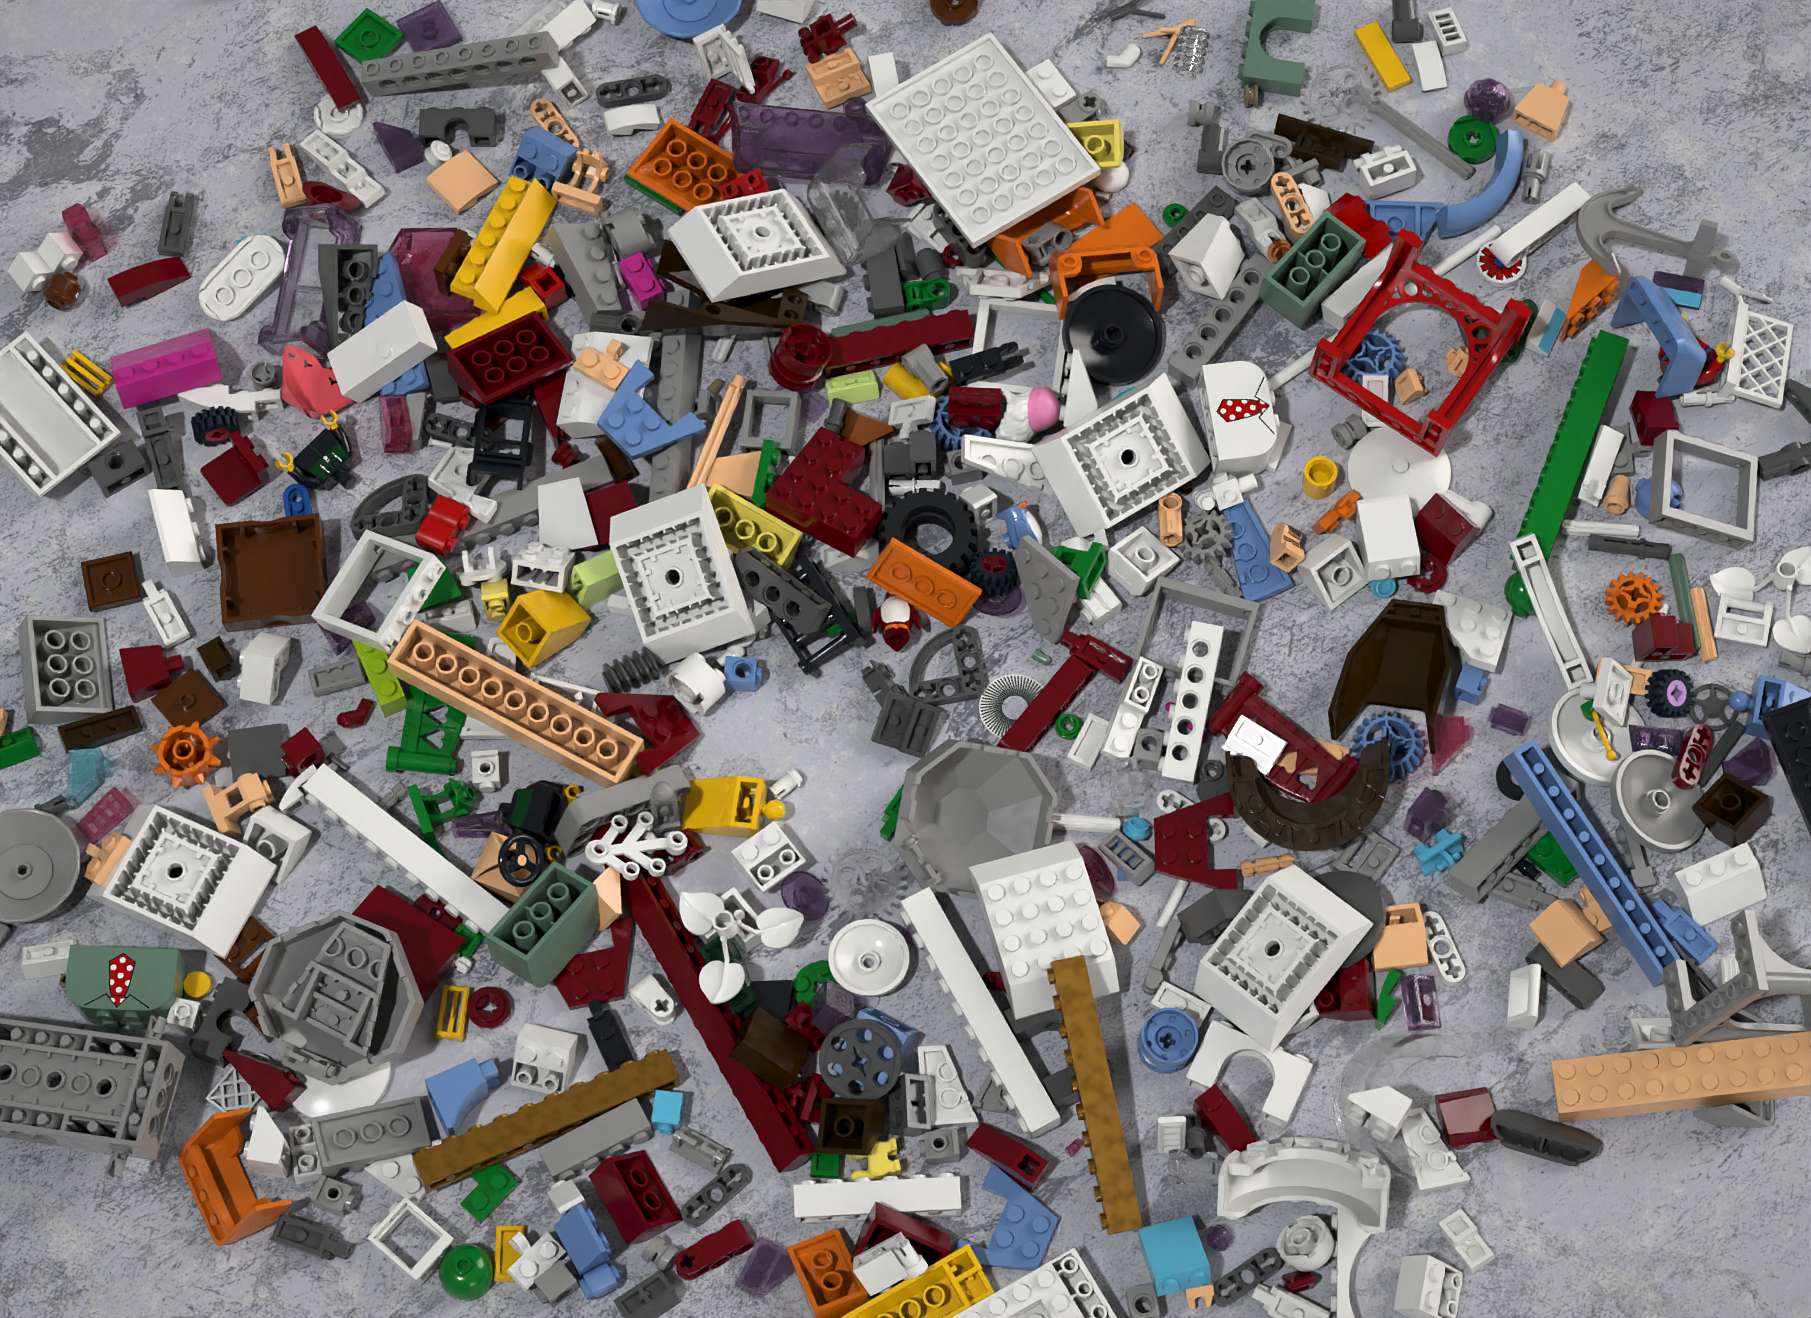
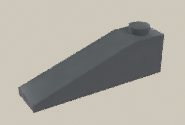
(345, 285)

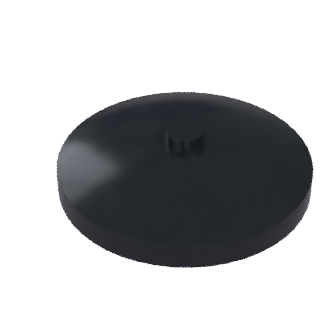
(1114, 334)

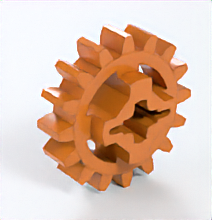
(1619, 595)

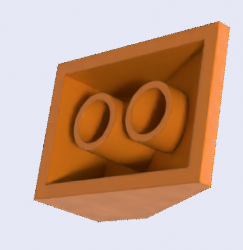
(827, 1275)

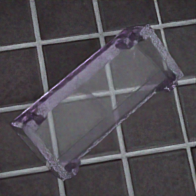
(300, 304)

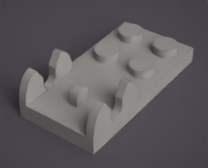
(369, 1134)

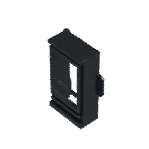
(502, 463)

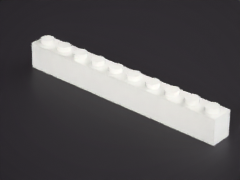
(404, 851)
(980, 1014)

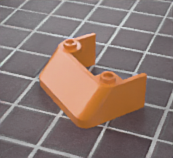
(1068, 211)
(1101, 261)
(220, 1183)

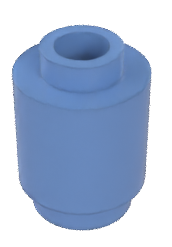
(599, 1281)

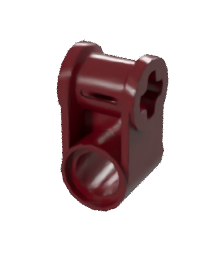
(691, 854)

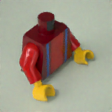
(1713, 363)

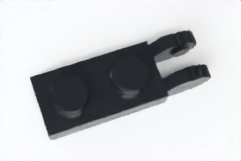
(984, 364)

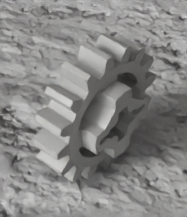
(1205, 537)

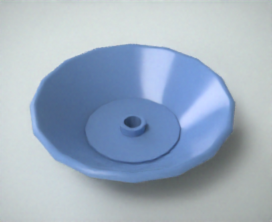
(687, 17)

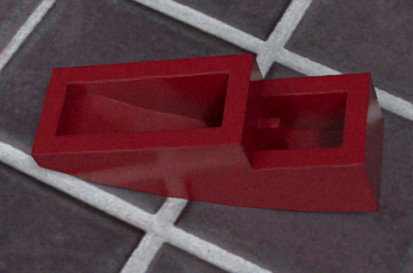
(148, 280)

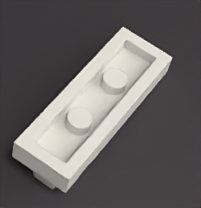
(1597, 465)

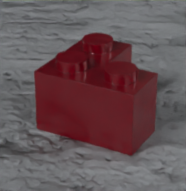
(1662, 639)

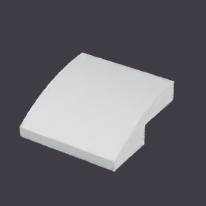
(923, 228)

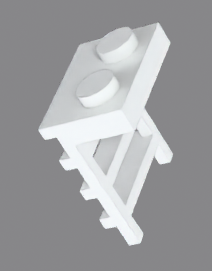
(723, 54)

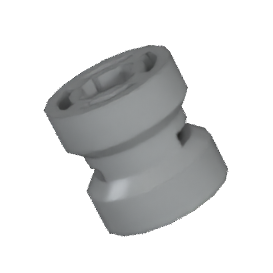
(1200, 113)
(260, 373)
(1351, 429)
(660, 1254)

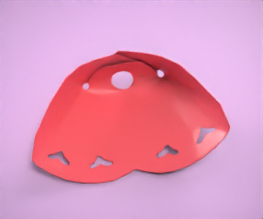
(309, 387)

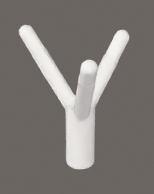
(1739, 291)

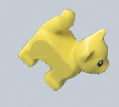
(878, 1162)

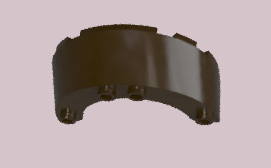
(1310, 824)

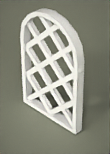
(222, 1083)

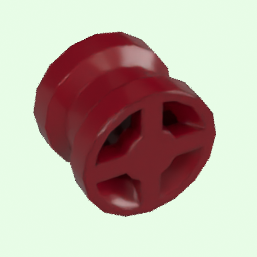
(566, 456)

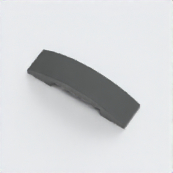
(160, 449)

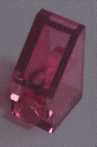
(395, 424)
(1450, 742)

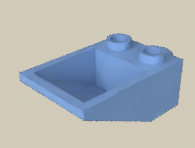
(1777, 695)

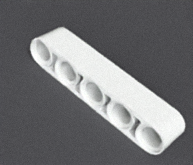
(1539, 225)

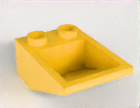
(725, 808)

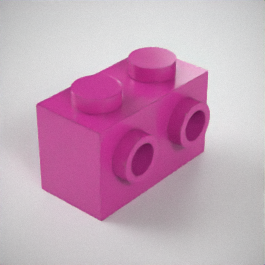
(640, 280)

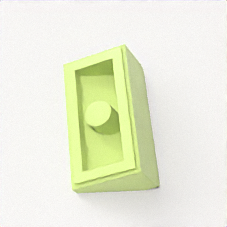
(852, 387)

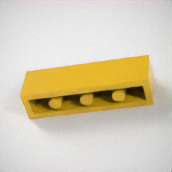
(511, 309)

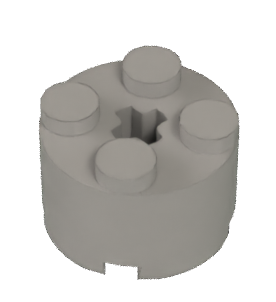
(627, 233)

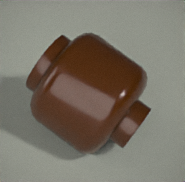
(62, 290)

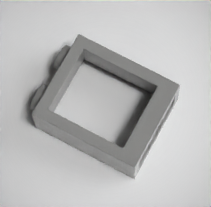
(765, 396)

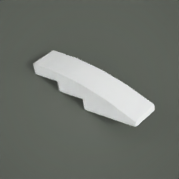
(342, 168)

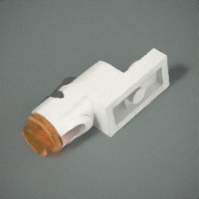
(1262, 229)

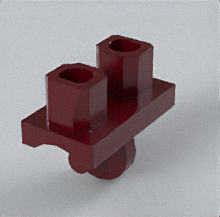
(800, 1022)
(813, 1088)

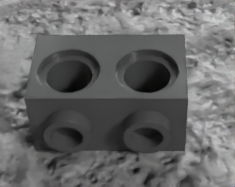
(910, 1105)

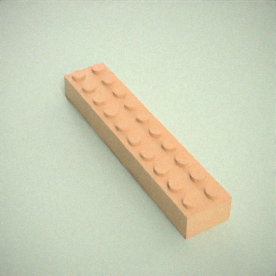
(515, 705)
(1683, 1077)

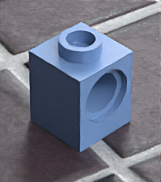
(733, 666)

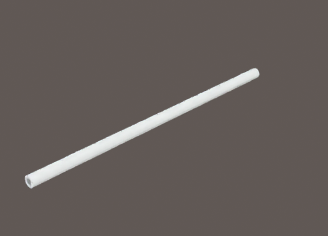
(1411, 289)

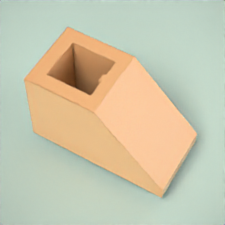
(1117, 921)

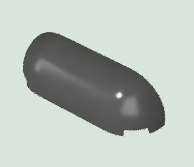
(1543, 1138)

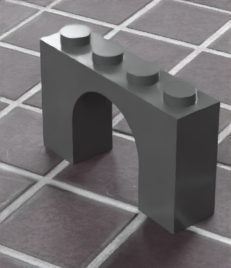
(1057, 1084)

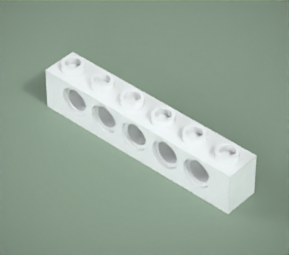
(1211, 637)

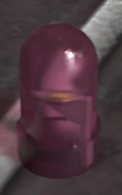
(1074, 1147)

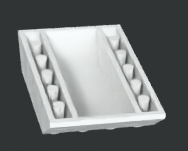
(45, 418)
(1039, 913)

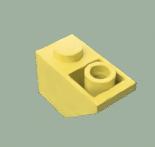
(496, 599)

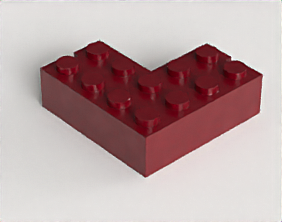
(817, 496)

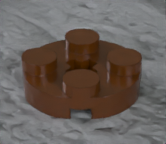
(954, 14)

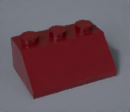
(635, 1196)
(886, 1222)

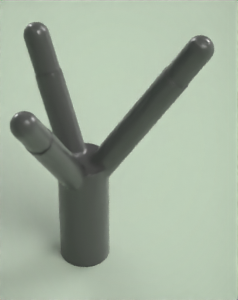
(1128, 8)

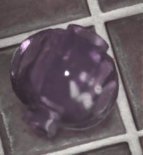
(1487, 100)

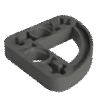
(403, 519)
(958, 682)

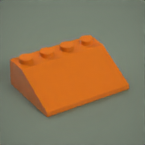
(684, 167)

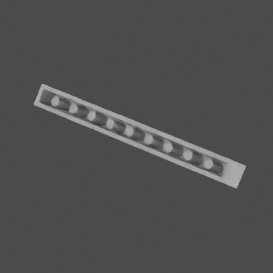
(675, 400)
(514, 511)

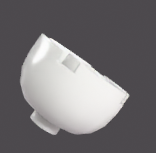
(1306, 1244)

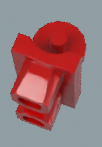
(745, 185)

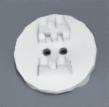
(482, 569)

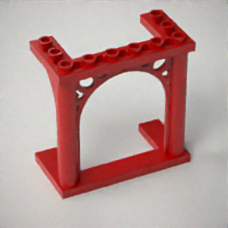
(1402, 266)

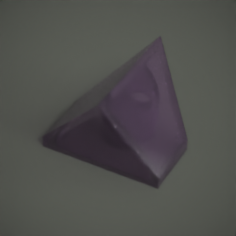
(1750, 764)

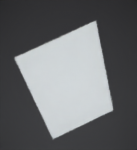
(564, 515)

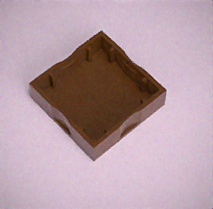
(271, 571)

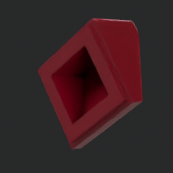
(1298, 1281)

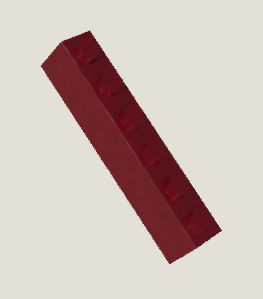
(887, 344)

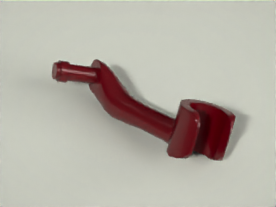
(723, 129)

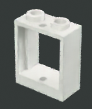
(430, 1260)

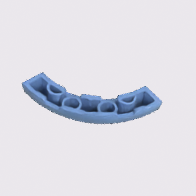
(1468, 215)

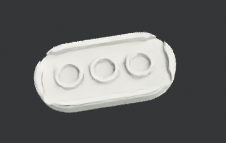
(241, 277)

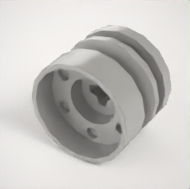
(1245, 152)

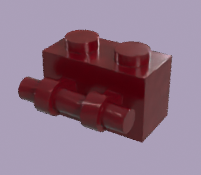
(974, 407)

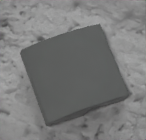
(905, 724)
(257, 751)

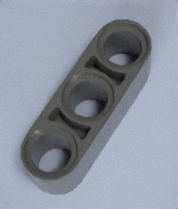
(958, 243)
(1569, 981)

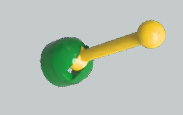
(1592, 715)

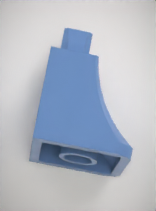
(460, 1090)

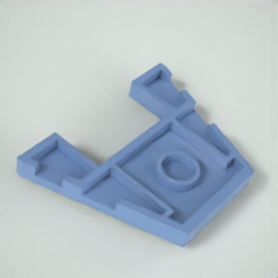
(636, 425)
(1021, 1230)

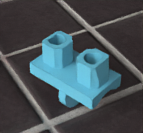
(1442, 855)

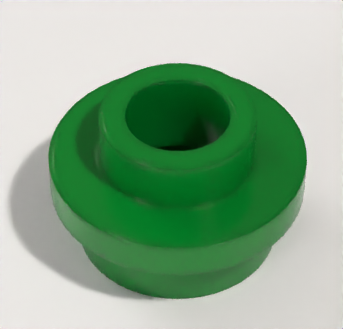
(1171, 220)
(1071, 720)

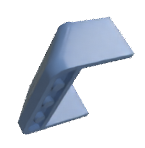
(1651, 303)

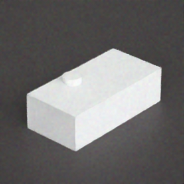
(382, 351)

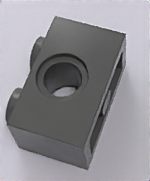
(113, 480)

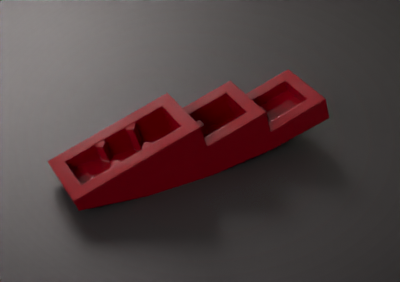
(327, 68)

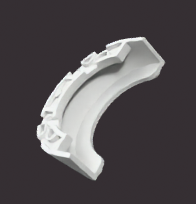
(1306, 1171)

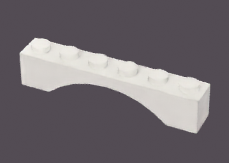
(1550, 611)
(1347, 1245)

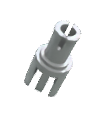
(1533, 176)

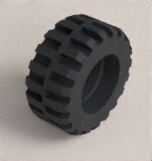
(936, 509)

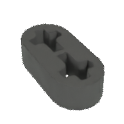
(862, 609)

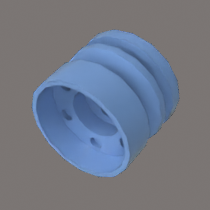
(1170, 1025)

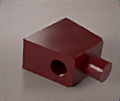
(148, 670)

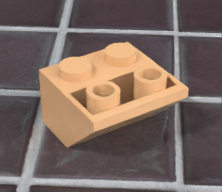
(1402, 939)

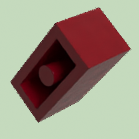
(1651, 416)

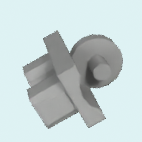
(1301, 172)

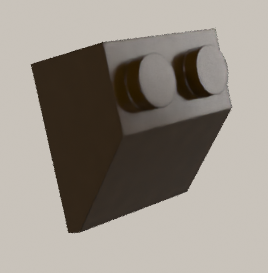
(1732, 810)
(849, 1126)

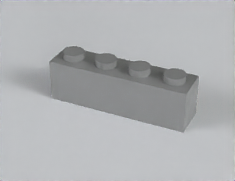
(595, 1141)

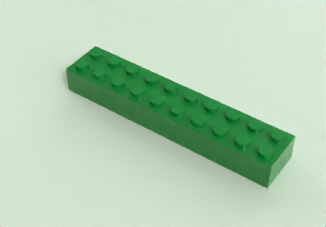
(1573, 440)

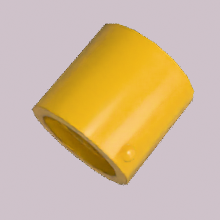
(1319, 477)

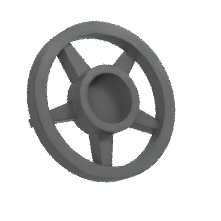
(1712, 706)

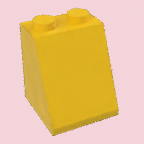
(542, 625)

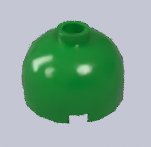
(466, 1272)

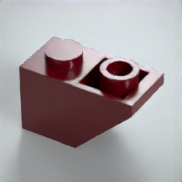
(907, 186)

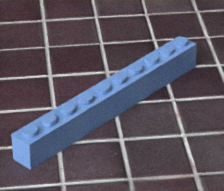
(1592, 860)

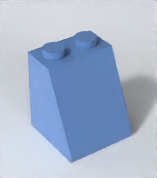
(903, 1034)

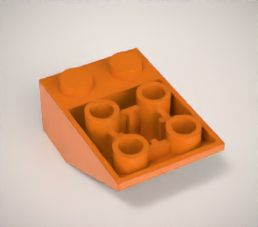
(1591, 293)

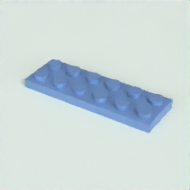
(387, 292)

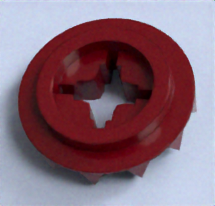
(1438, 576)
(478, 1001)

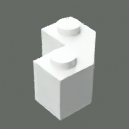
(55, 255)

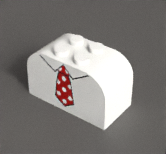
(1237, 417)

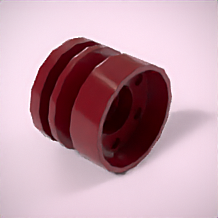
(800, 357)

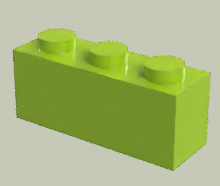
(384, 685)

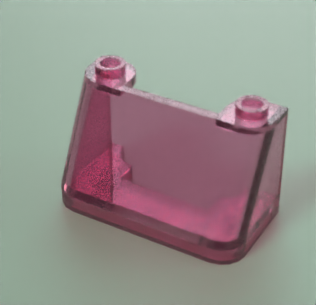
(416, 255)

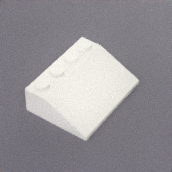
(585, 399)

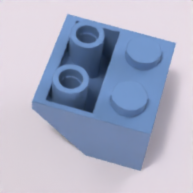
(543, 158)
(581, 1241)

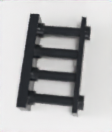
(850, 632)

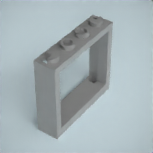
(1694, 525)
(1207, 600)

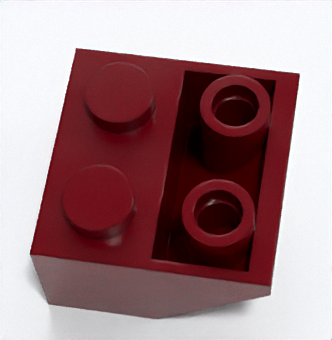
(1348, 994)

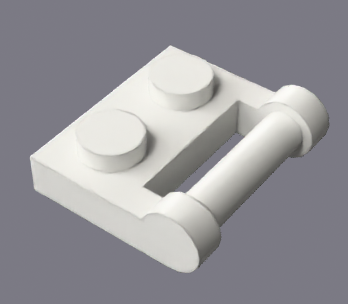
(1742, 628)

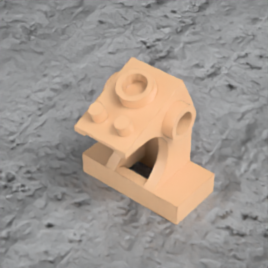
(587, 166)
(254, 797)

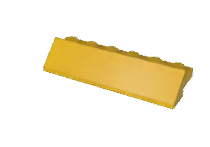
(504, 243)
(937, 1293)

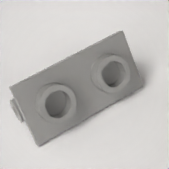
(698, 1150)

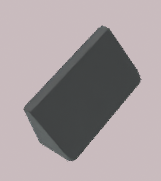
(905, 258)

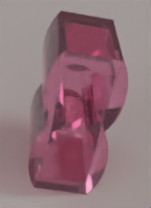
(84, 232)

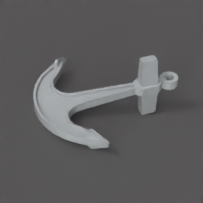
(1599, 223)

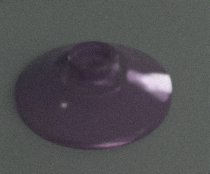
(999, 604)
(804, 894)

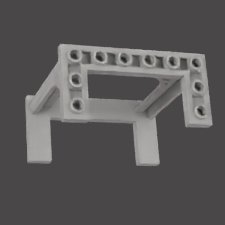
(1760, 976)

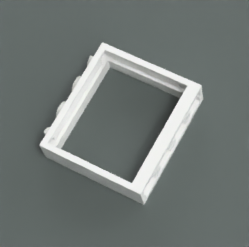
(1019, 309)
(352, 576)

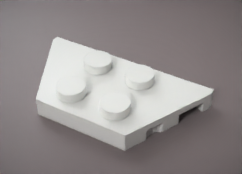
(1000, 282)

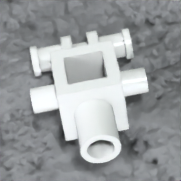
(1224, 491)

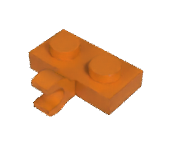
(1342, 508)

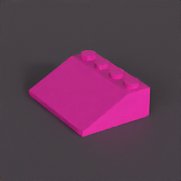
(165, 368)

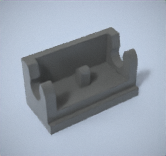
(648, 1298)

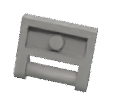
(1374, 859)

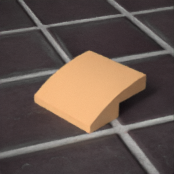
(838, 78)
(461, 181)

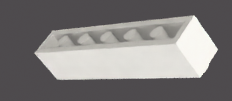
(854, 1200)

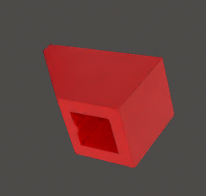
(544, 284)

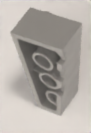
(586, 266)

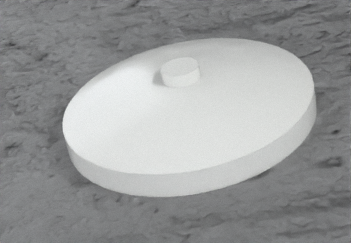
(1392, 465)
(1579, 742)
(350, 1094)

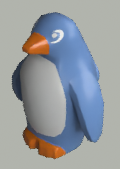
(1019, 523)

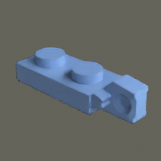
(1685, 931)

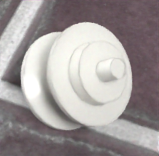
(438, 153)

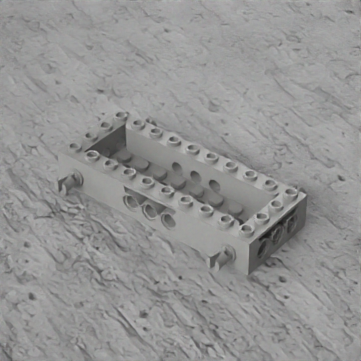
(74, 1113)

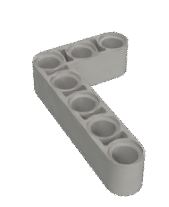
(599, 808)

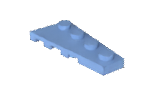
(1252, 555)

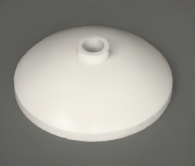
(872, 942)

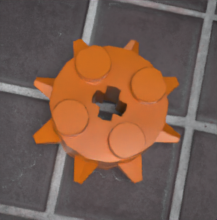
(189, 769)

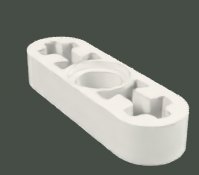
(1179, 800)
(1455, 963)

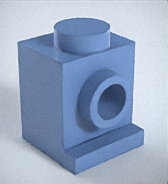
(1470, 684)

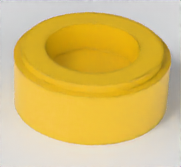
(197, 985)

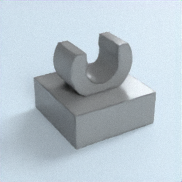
(708, 405)

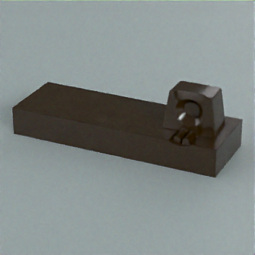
(99, 728)

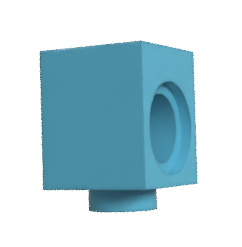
(667, 1111)

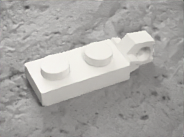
(164, 615)
(1285, 1304)

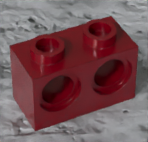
(302, 752)

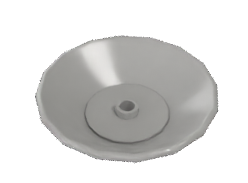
(48, 851)

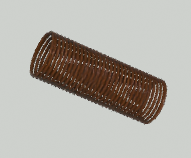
(616, 459)

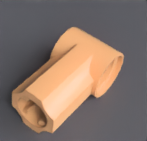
(1170, 519)

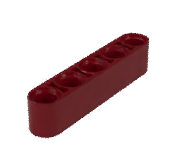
(1048, 706)

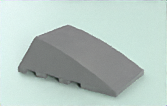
(342, 987)

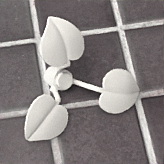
(1739, 583)
(706, 910)

